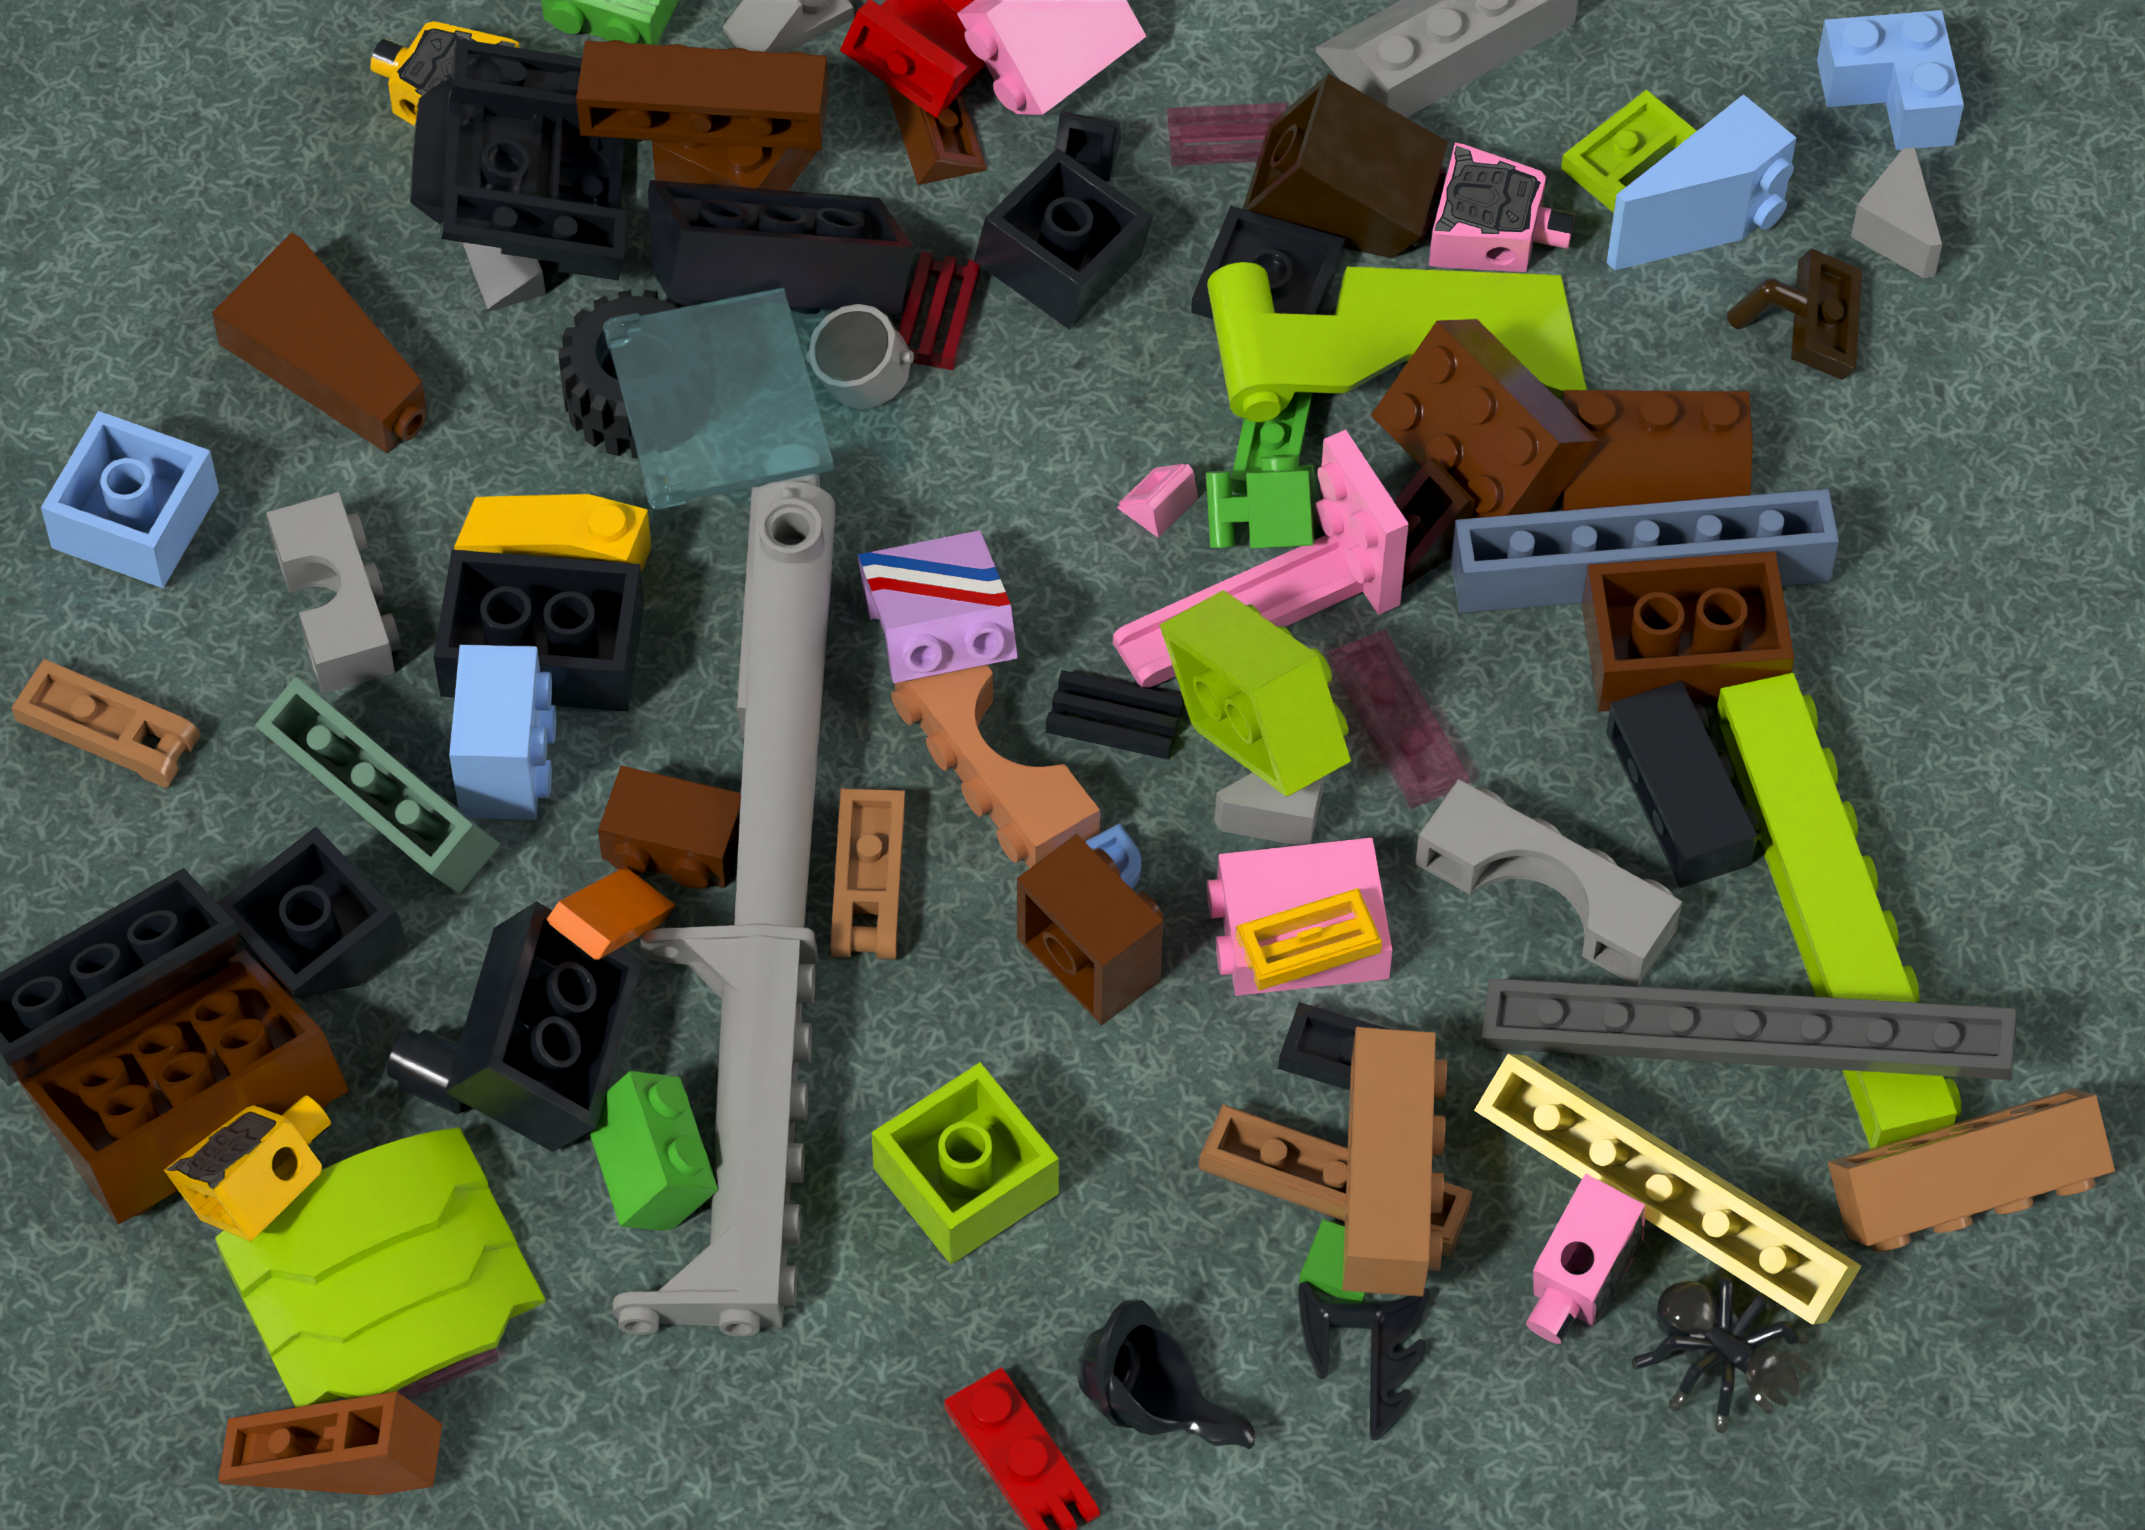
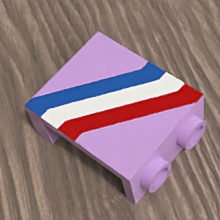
(938, 606)

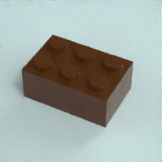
(1484, 421)
(1685, 620)

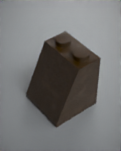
(1349, 170)

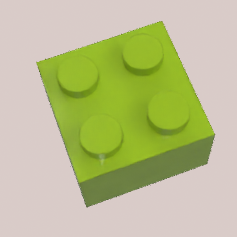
(965, 1163)

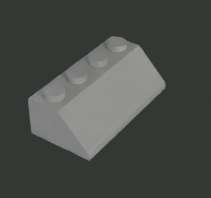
(1434, 47)

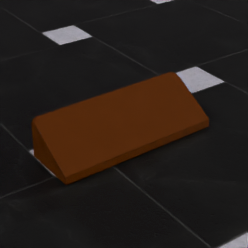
(934, 142)

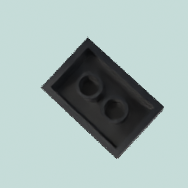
(573, 610)
(542, 1031)

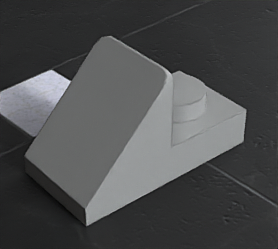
(784, 23)

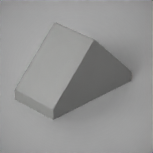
(1899, 218)
(1262, 812)

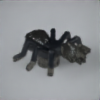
(1717, 1345)

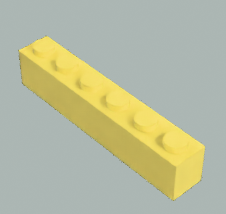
(1676, 1190)

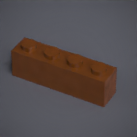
(702, 95)

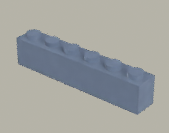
(1546, 554)

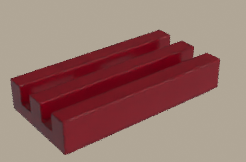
(947, 271)

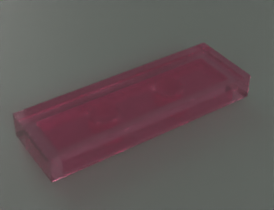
(1397, 718)

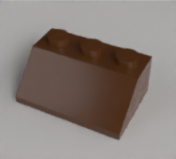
(1660, 447)

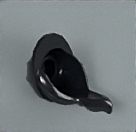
(1147, 1382)

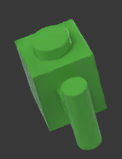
(1276, 504)

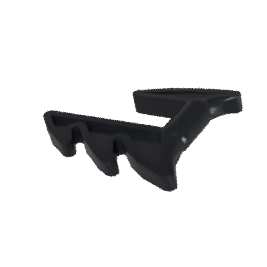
(1390, 1327)

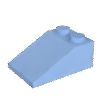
(1706, 189)

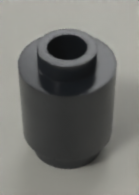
(423, 1067)

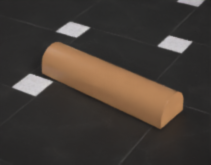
(1303, 1169)

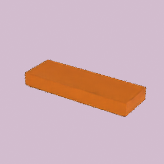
(610, 913)

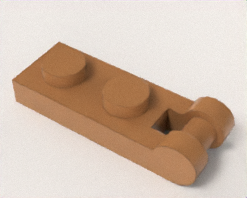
(105, 722)
(868, 871)

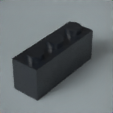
(1683, 783)

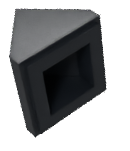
(1089, 142)

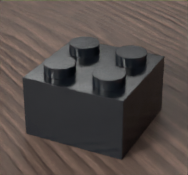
(1062, 238)

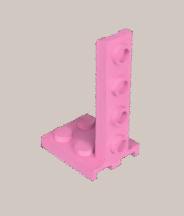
(1358, 554)

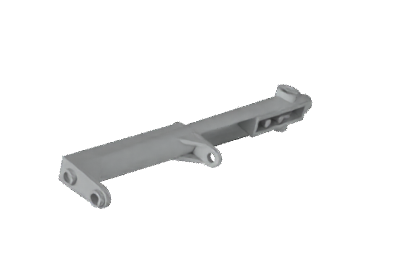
(767, 957)

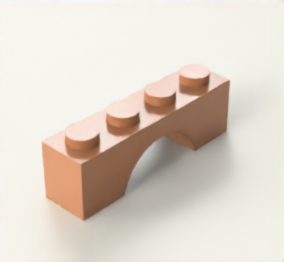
(1028, 804)

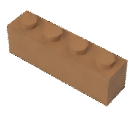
(1391, 1162)
(1972, 1168)

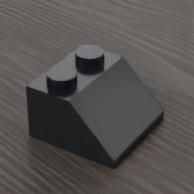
(315, 919)

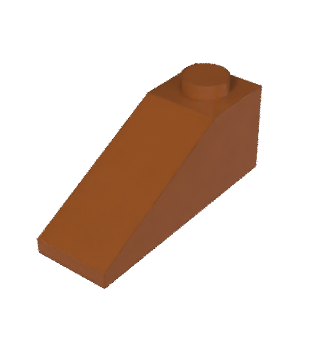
(337, 1446)

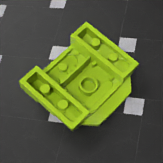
(382, 1271)

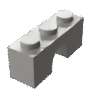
(321, 549)

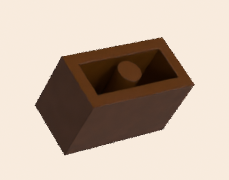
(671, 828)

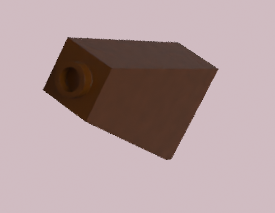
(321, 345)

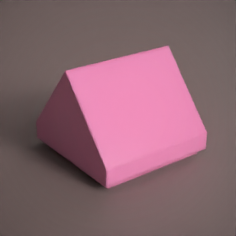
(1161, 497)

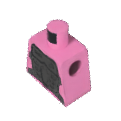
(1493, 214)
(1594, 1236)

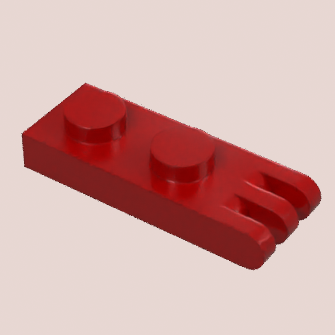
(1019, 1453)

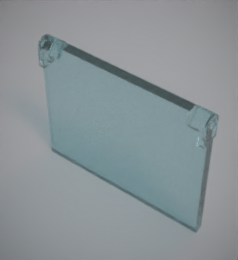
(717, 397)

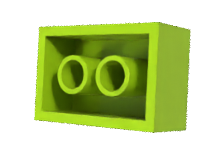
(1257, 692)

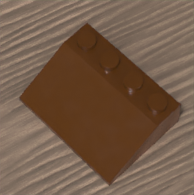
(178, 1076)

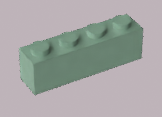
(377, 785)

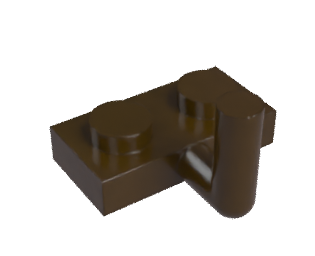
(1823, 309)

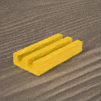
(1317, 958)

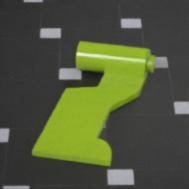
(1378, 326)

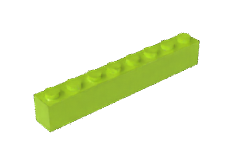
(1827, 886)

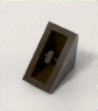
(1431, 507)

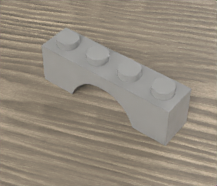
(1483, 841)

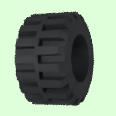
(585, 368)

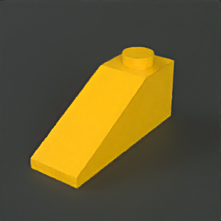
(558, 528)

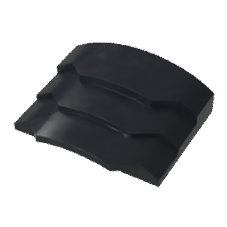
(508, 166)

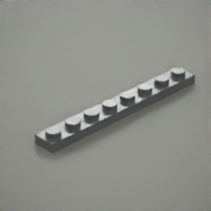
(1751, 1028)

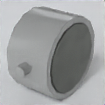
(859, 356)

